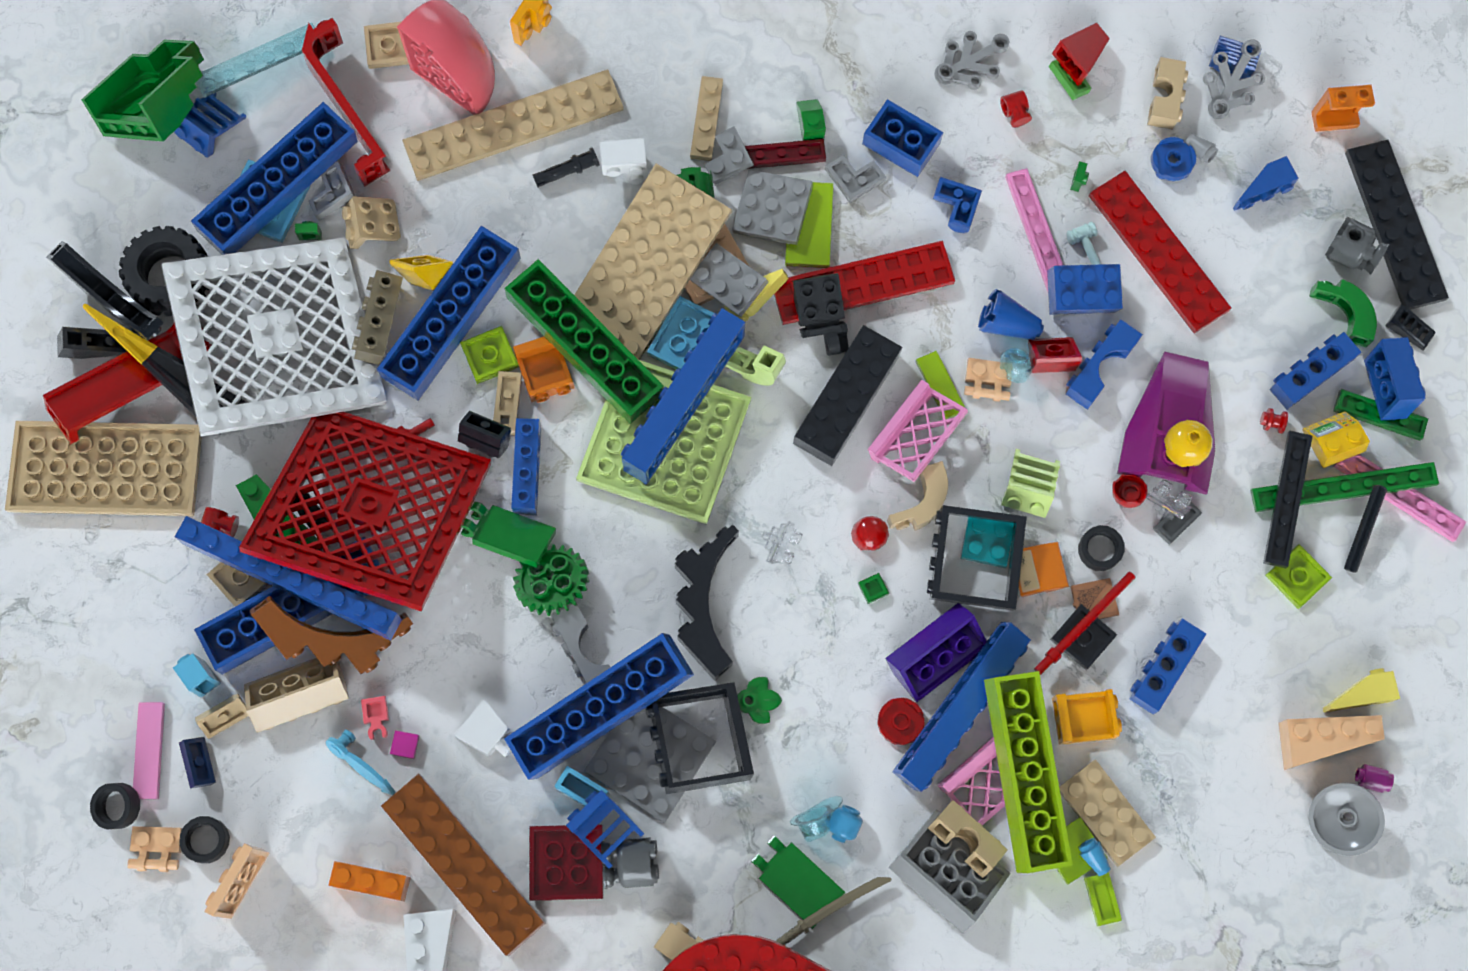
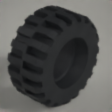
(144, 254)

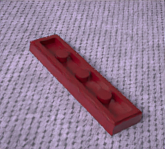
(787, 153)

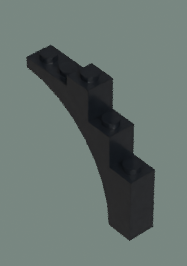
(105, 292)
(698, 571)

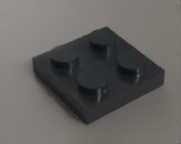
(1090, 642)

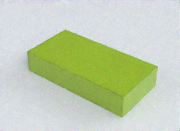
(1102, 899)

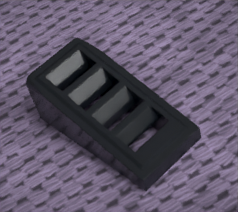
(1408, 316)

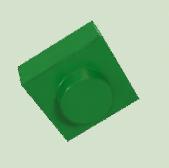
(1080, 176)
(308, 231)

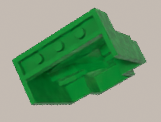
(147, 92)

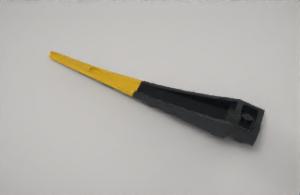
(162, 365)

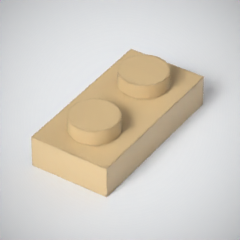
(222, 716)

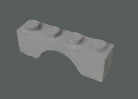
(572, 626)

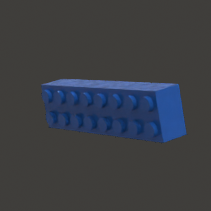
(275, 180)
(449, 313)
(683, 396)
(238, 637)
(599, 706)

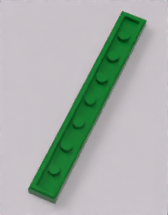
(1353, 485)

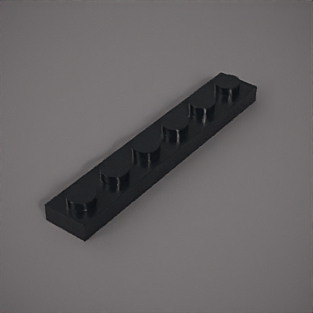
(1287, 499)

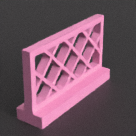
(900, 425)
(966, 771)

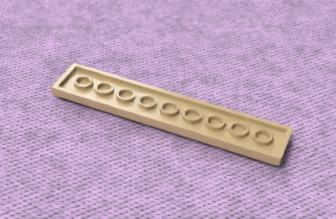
(512, 125)

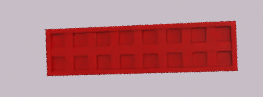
(1160, 252)
(878, 278)

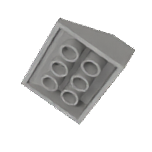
(945, 879)

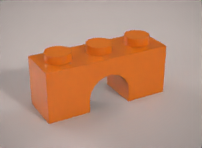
(369, 881)

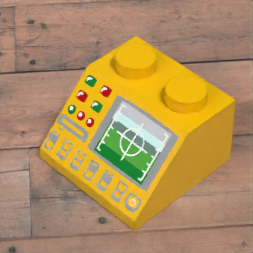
(1337, 439)

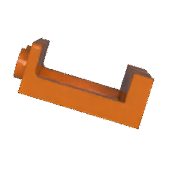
(1340, 107)
(543, 369)

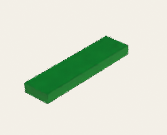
(1366, 411)

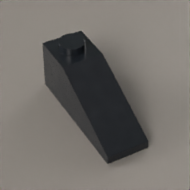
(87, 343)

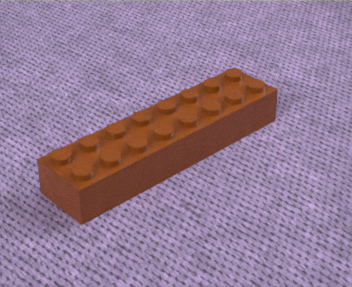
(463, 865)

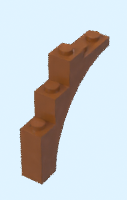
(292, 635)

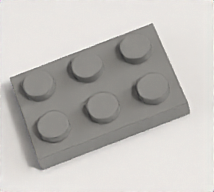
(728, 280)

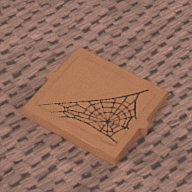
(1091, 593)

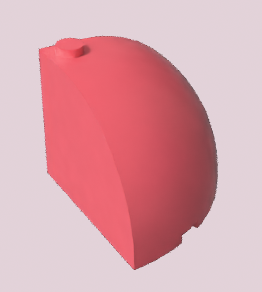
(449, 54)

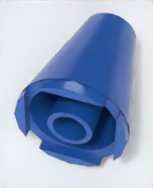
(1009, 318)

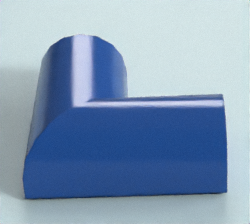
(964, 200)

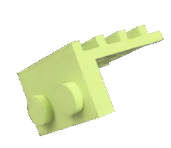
(1030, 493)

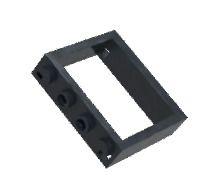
(1014, 569)
(729, 694)

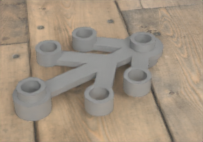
(969, 61)
(1232, 82)

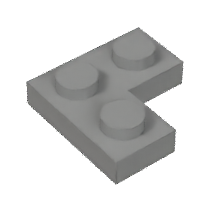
(734, 157)
(852, 182)
(336, 194)

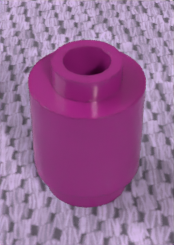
(1374, 778)

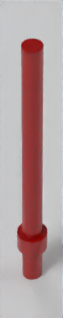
(1053, 655)

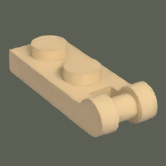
(508, 398)

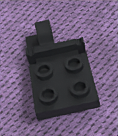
(820, 309)

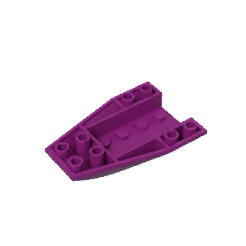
(1174, 394)

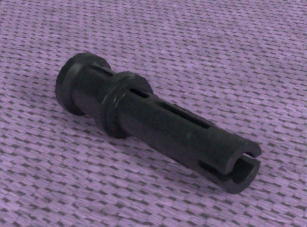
(575, 164)

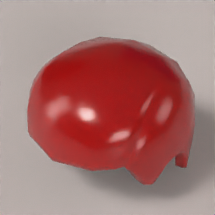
(1129, 491)
(870, 533)

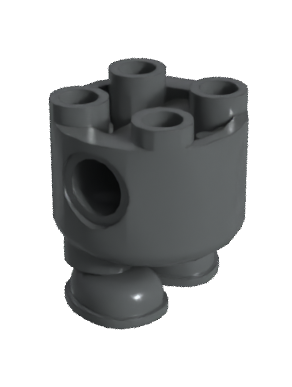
(1355, 247)
(634, 863)

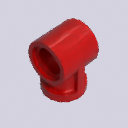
(1016, 107)
(220, 521)

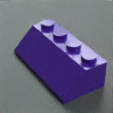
(937, 652)

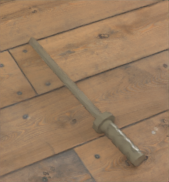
(803, 926)

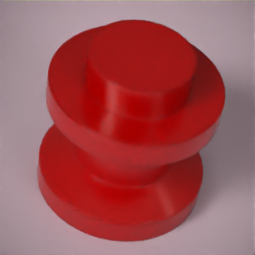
(1269, 419)

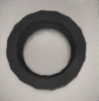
(1108, 532)
(98, 806)
(191, 826)

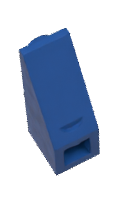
(1274, 178)

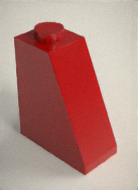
(1080, 51)

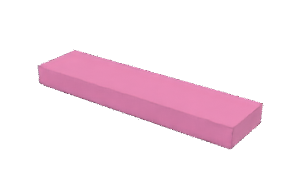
(148, 749)

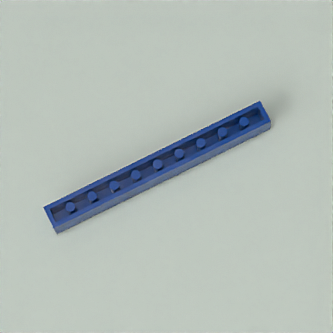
(299, 584)

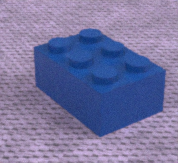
(902, 138)
(1084, 289)
(1394, 378)

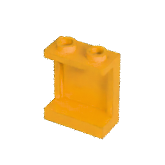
(1086, 717)

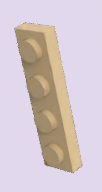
(706, 118)

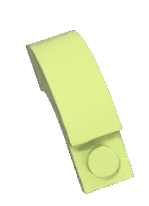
(759, 368)

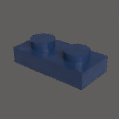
(197, 762)

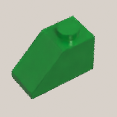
(811, 119)

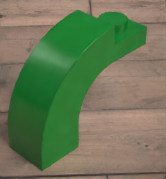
(1355, 305)

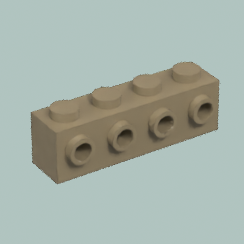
(378, 317)

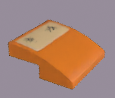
(1042, 570)

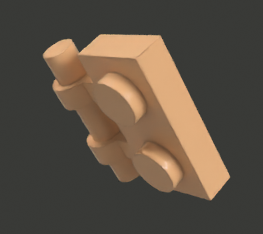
(988, 373)
(155, 840)

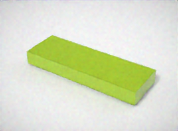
(939, 380)

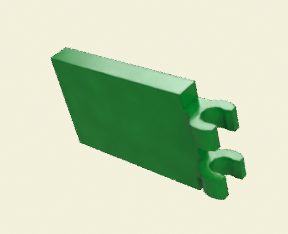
(508, 534)
(796, 879)

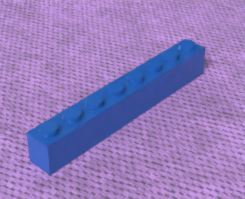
(960, 707)

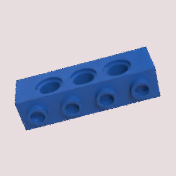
(1340, 347)
(526, 466)
(1190, 639)

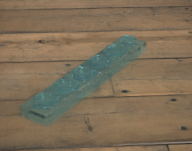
(252, 62)

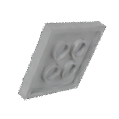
(772, 207)

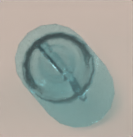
(817, 820)

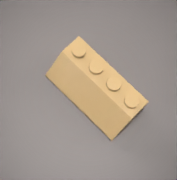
(294, 693)

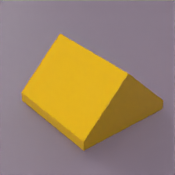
(422, 270)

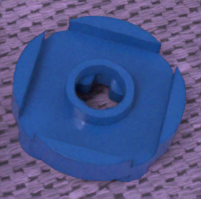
(1181, 151)

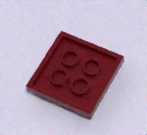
(563, 865)

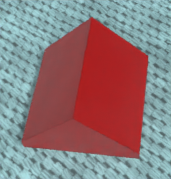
(1054, 354)

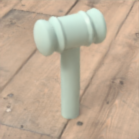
(1082, 235)

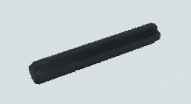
(1365, 528)

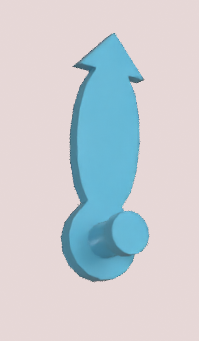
(339, 749)

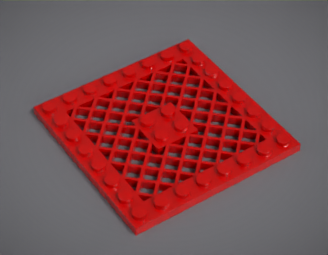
(367, 506)

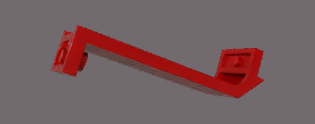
(316, 44)
(105, 388)

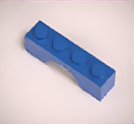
(1088, 384)

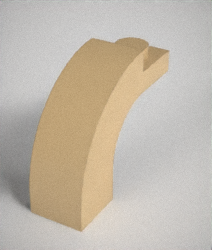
(935, 489)

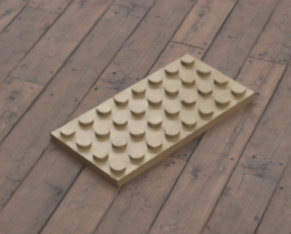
(651, 257)
(106, 471)

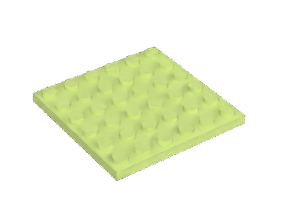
(692, 469)

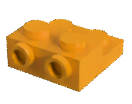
(529, 17)

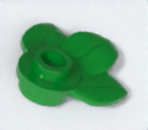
(762, 700)

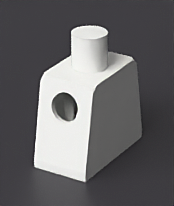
(485, 731)

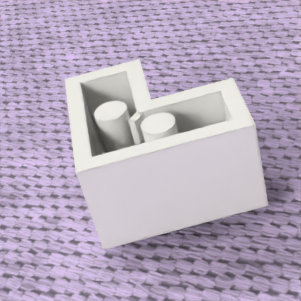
(625, 158)

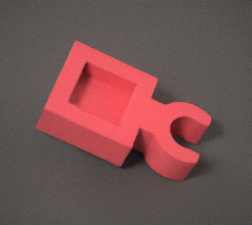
(374, 713)

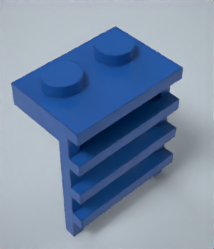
(200, 130)
(597, 809)

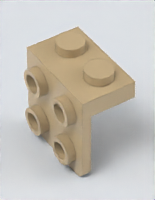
(370, 220)

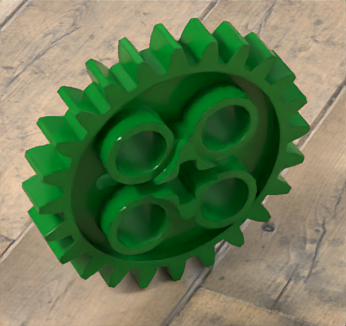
(551, 580)

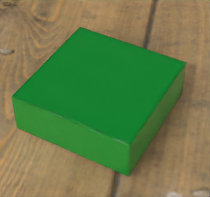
(873, 588)

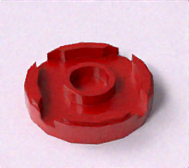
(900, 721)

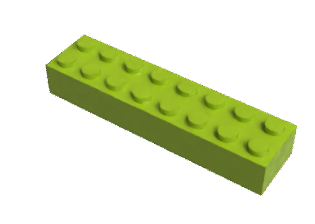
(1028, 772)

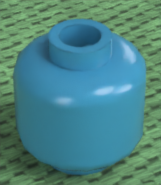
(845, 823)

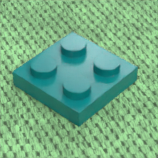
(987, 542)

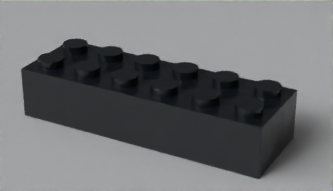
(847, 395)

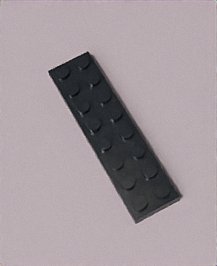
(1397, 224)

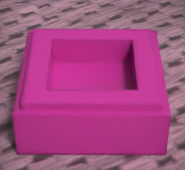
(404, 744)

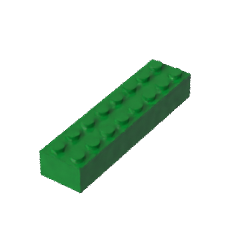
(584, 341)

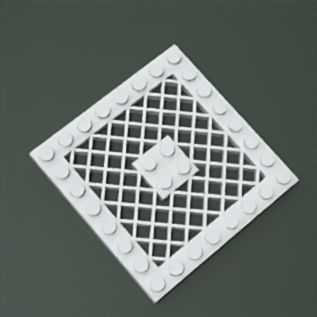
(271, 335)

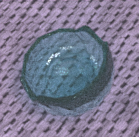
(1017, 364)

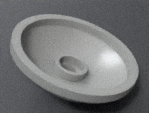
(1337, 832)

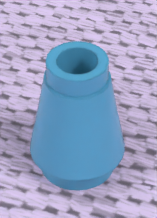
(1094, 855)

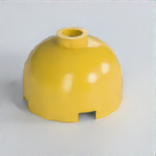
(1188, 443)

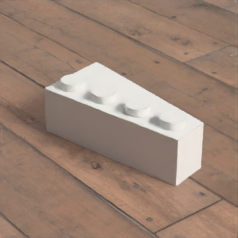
(428, 939)

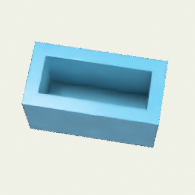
(196, 675)
(577, 786)

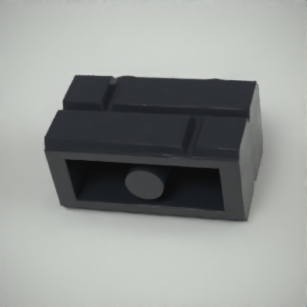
(484, 434)

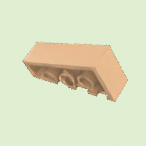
(1319, 738)

